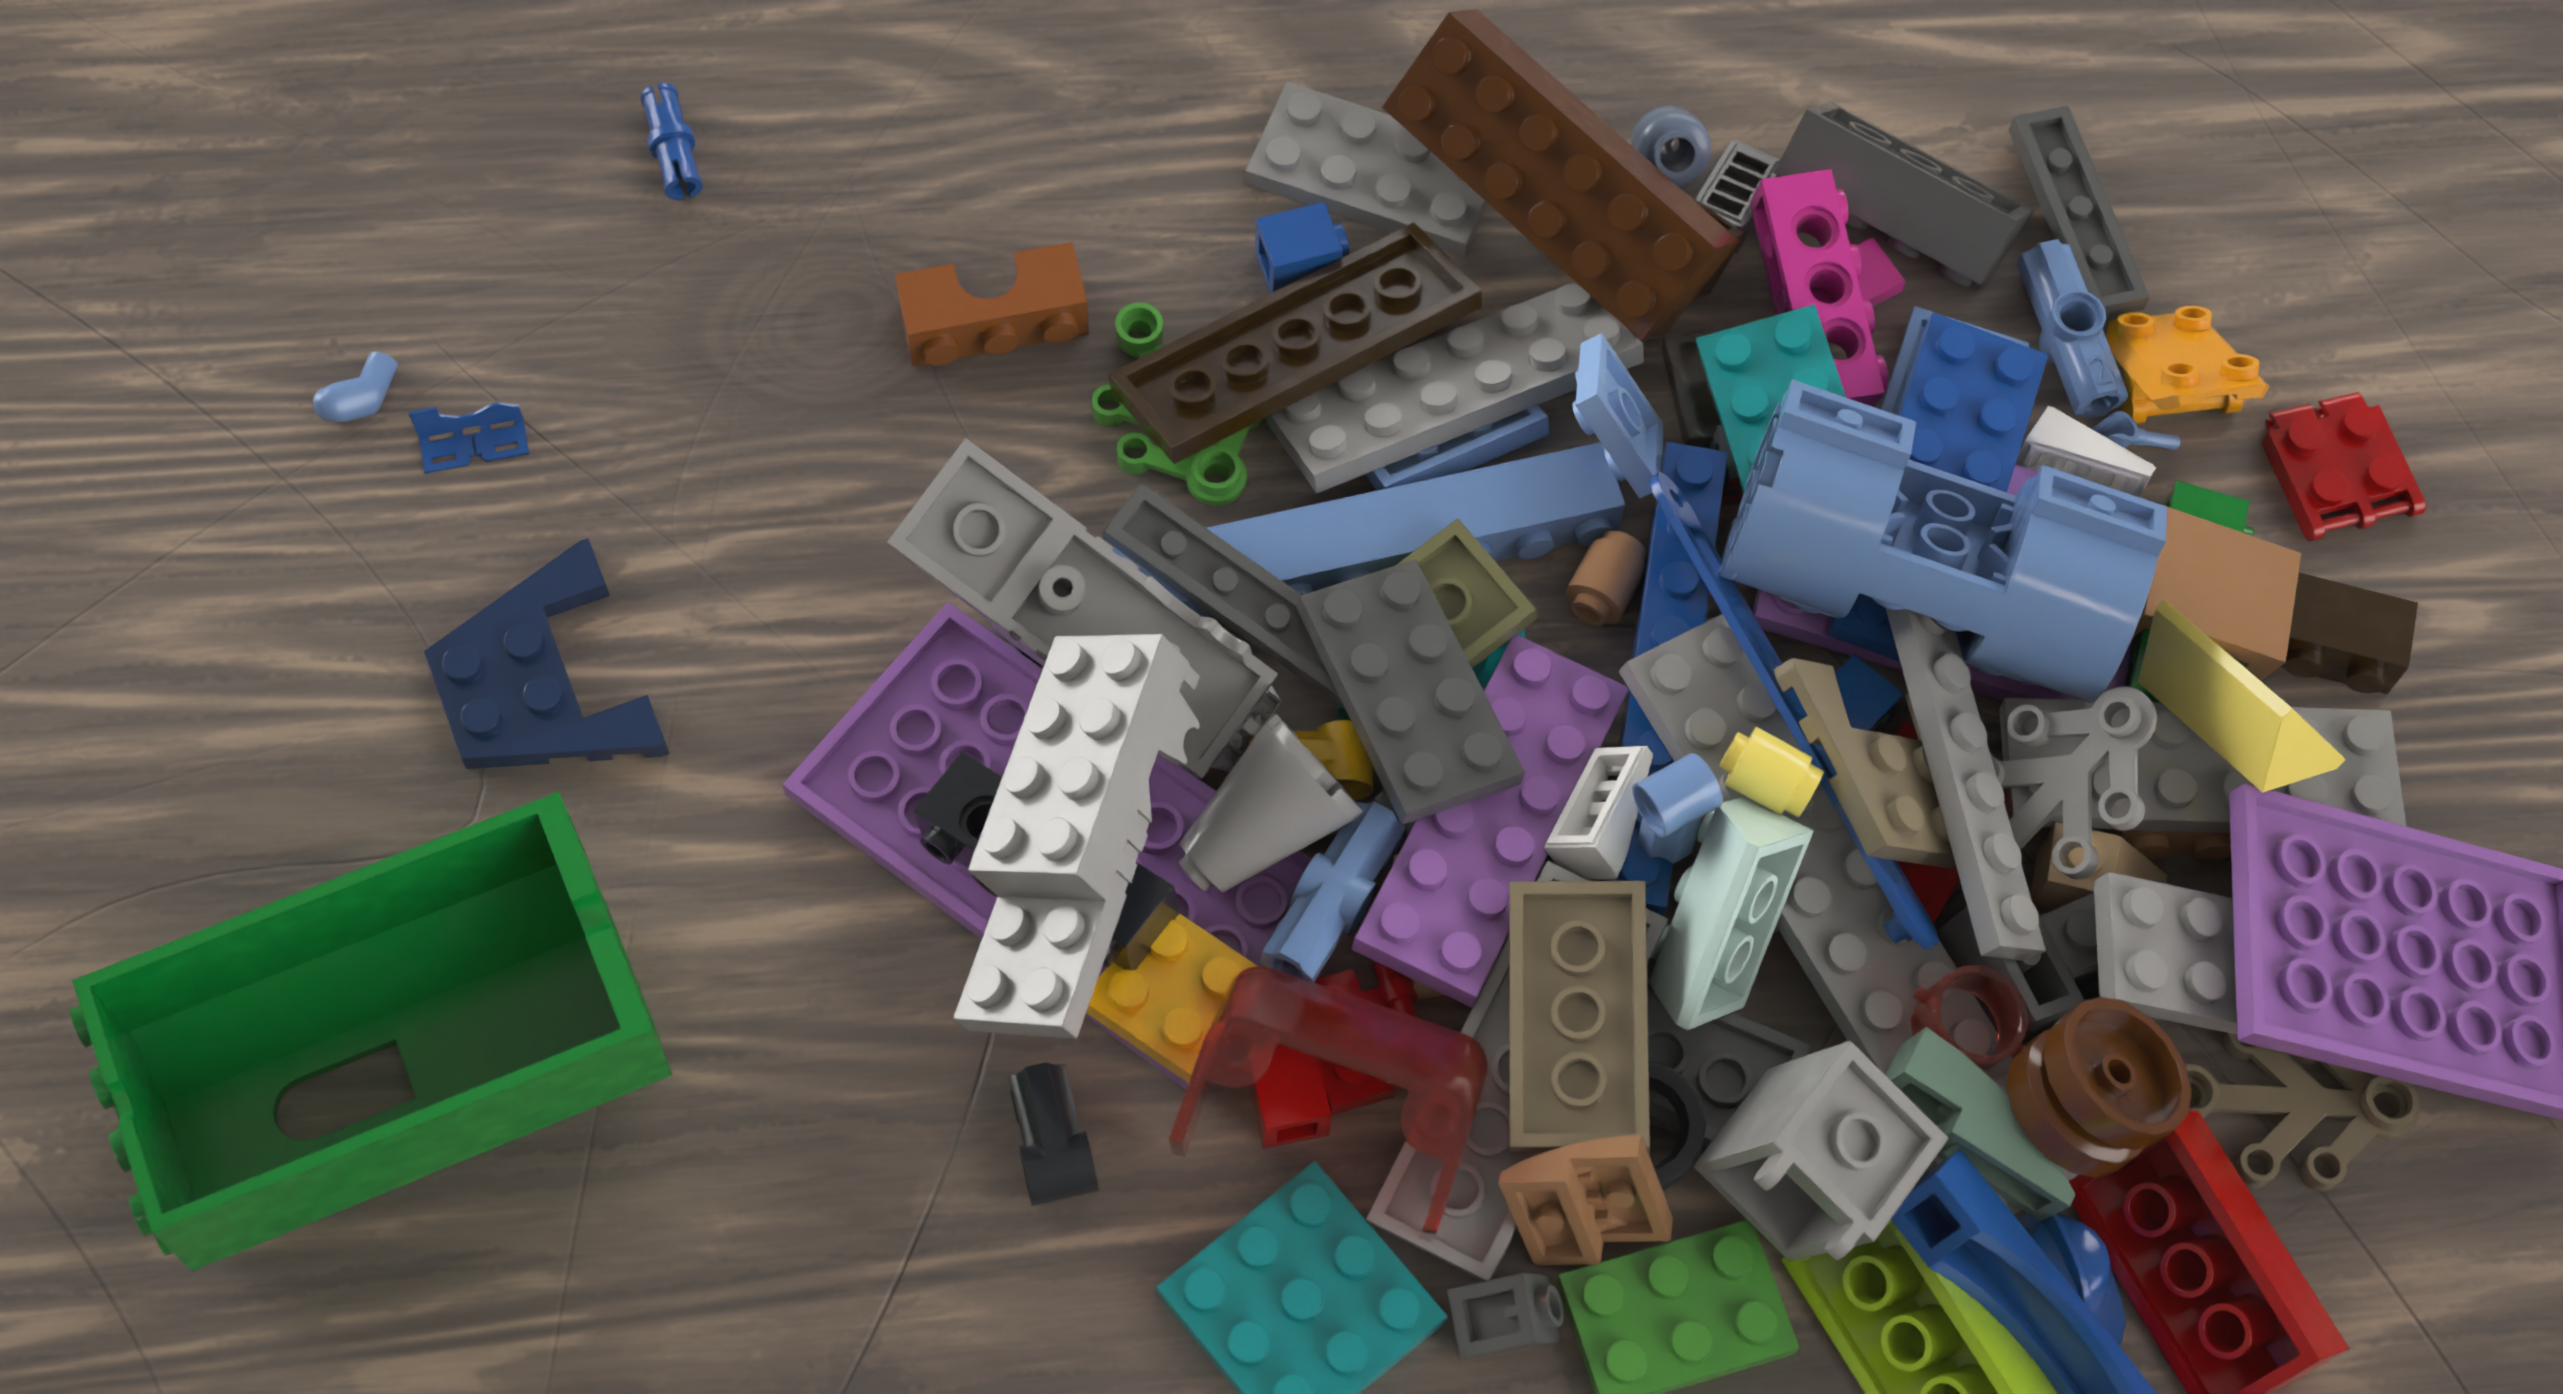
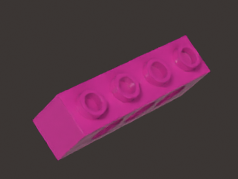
(1815, 207)

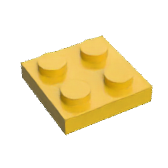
(1170, 996)

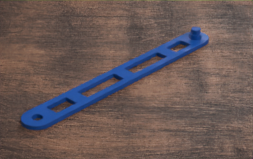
(1910, 917)

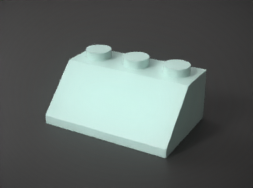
(1726, 911)

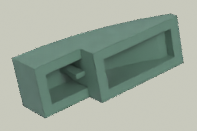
(1979, 1122)

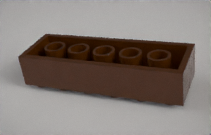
(1559, 173)

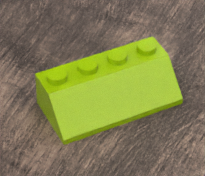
(1911, 1326)

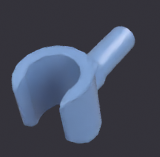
(2124, 431)

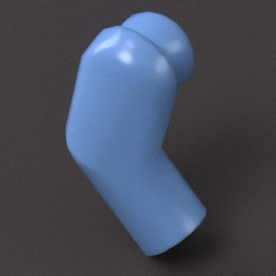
(357, 396)

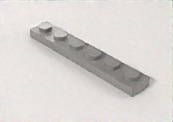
(1967, 788)

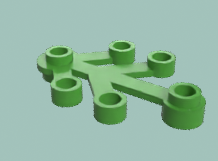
(1215, 459)

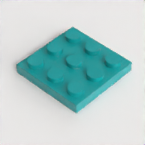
(1301, 1296)

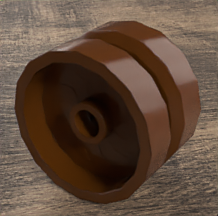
(2098, 1087)

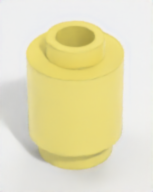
(1770, 772)

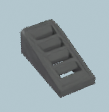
(1718, 178)

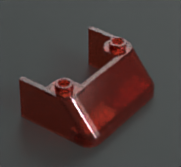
(1278, 1009)

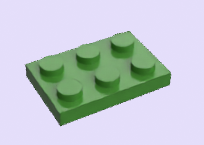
(1678, 1313)

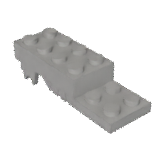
(1047, 577)
(1071, 827)

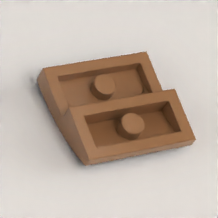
(1584, 1197)

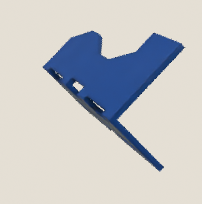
(431, 423)

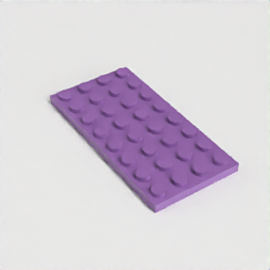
(969, 695)

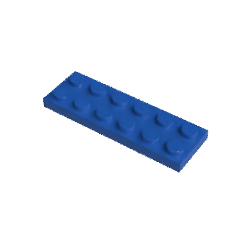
(1970, 416)

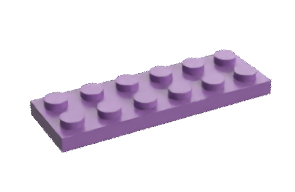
(1450, 885)

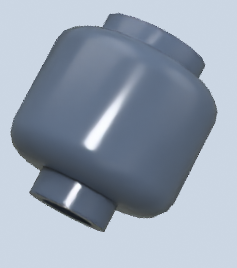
(1690, 151)

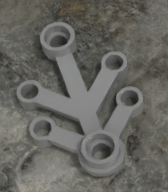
(2068, 777)

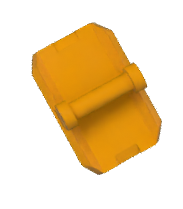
(2180, 365)

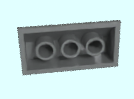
(1908, 193)

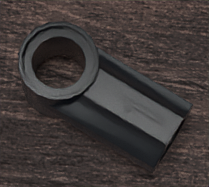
(1054, 1149)

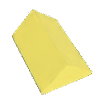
(2230, 706)

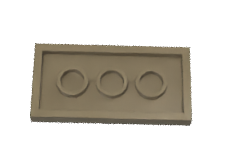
(1577, 1013)

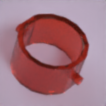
(1994, 990)

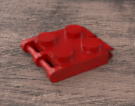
(2337, 462)

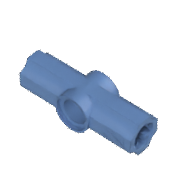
(2079, 355)
(1334, 893)

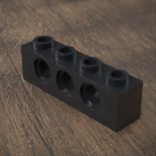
(956, 814)

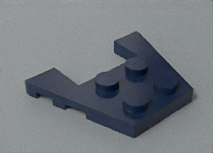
(511, 689)

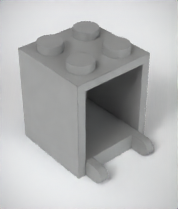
(1821, 1153)

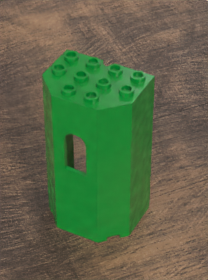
(464, 952)

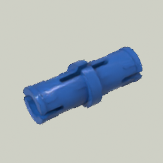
(671, 141)

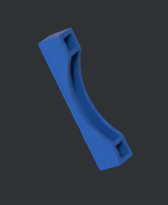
(1983, 1249)

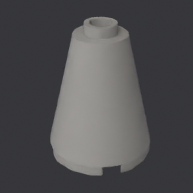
(1265, 811)

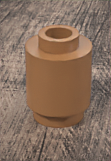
(1607, 578)

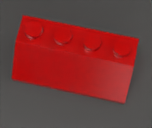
(2207, 1267)

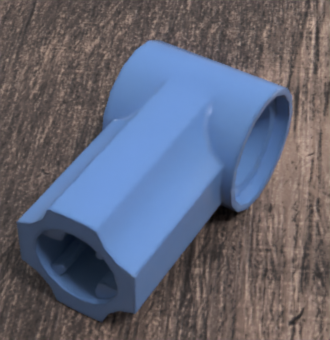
(1673, 806)

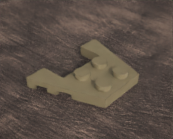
(1879, 776)

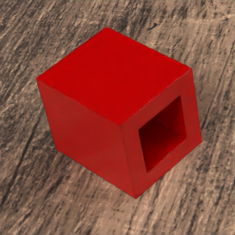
(1291, 1100)

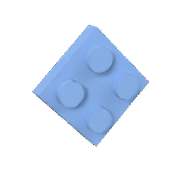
(1618, 414)

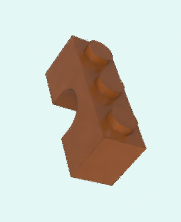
(951, 324)

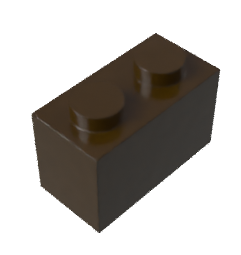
(2349, 635)

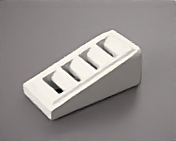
(2080, 451)
(1596, 834)

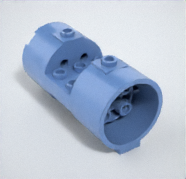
(2032, 578)

